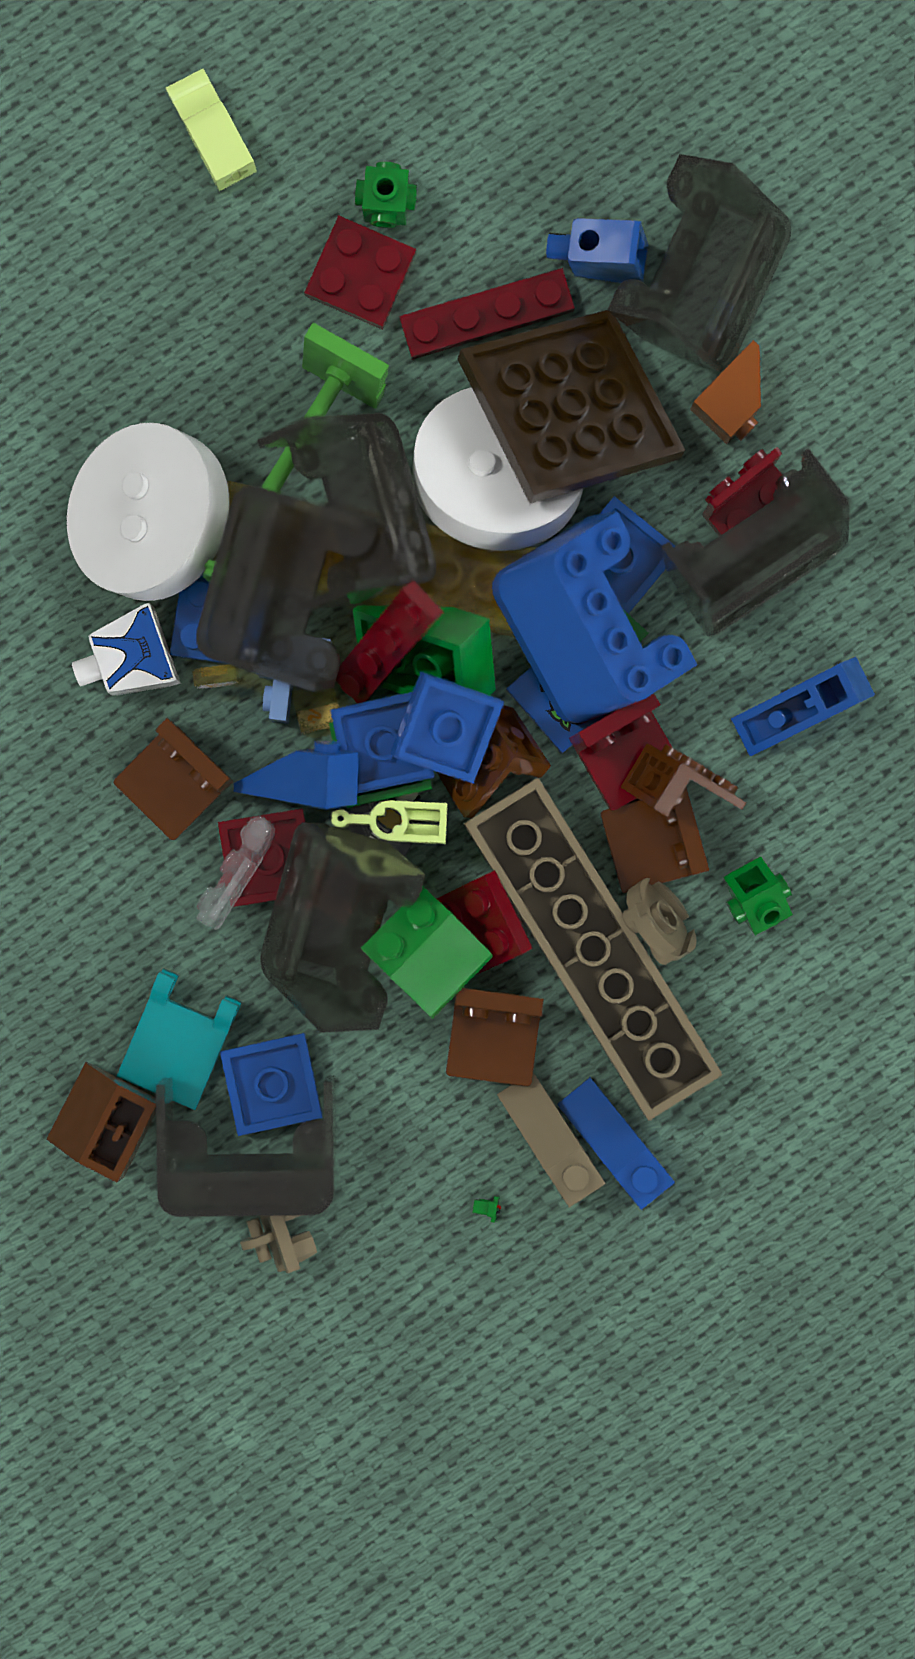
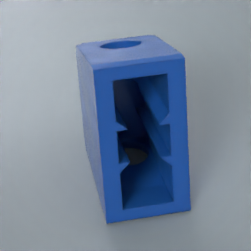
(618, 250)

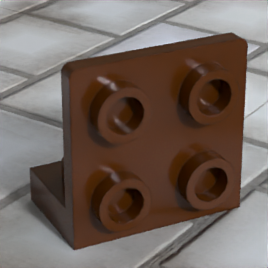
(508, 751)
(662, 776)
(172, 780)
(654, 844)
(494, 1037)

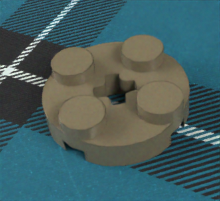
(659, 919)

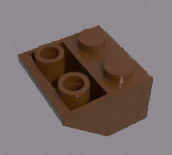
(103, 1122)

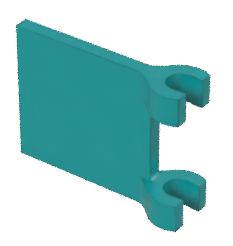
(176, 1043)

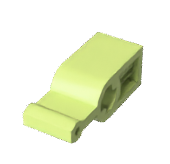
(211, 129)
(405, 832)

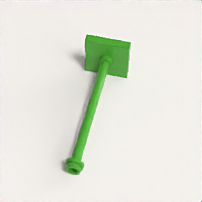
(343, 369)

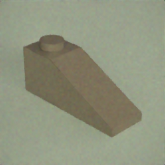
(551, 1141)

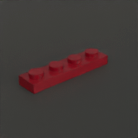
(487, 313)
(387, 642)

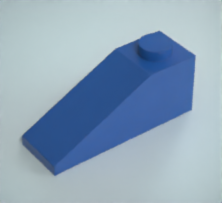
(803, 706)
(310, 777)
(615, 1143)

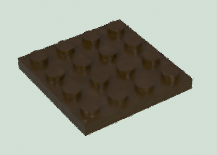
(570, 405)

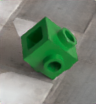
(389, 209)
(758, 896)

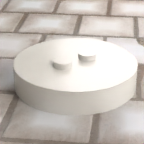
(471, 485)
(147, 512)

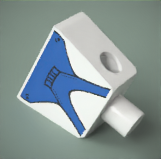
(129, 655)

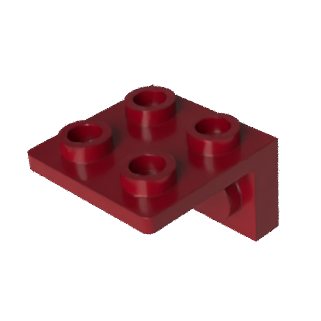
(737, 500)
(614, 745)

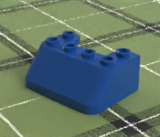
(578, 629)

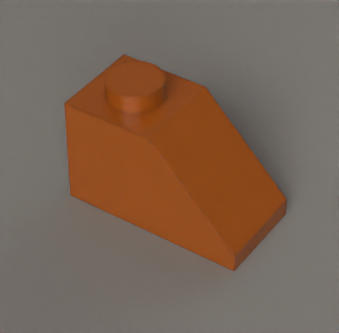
(733, 397)

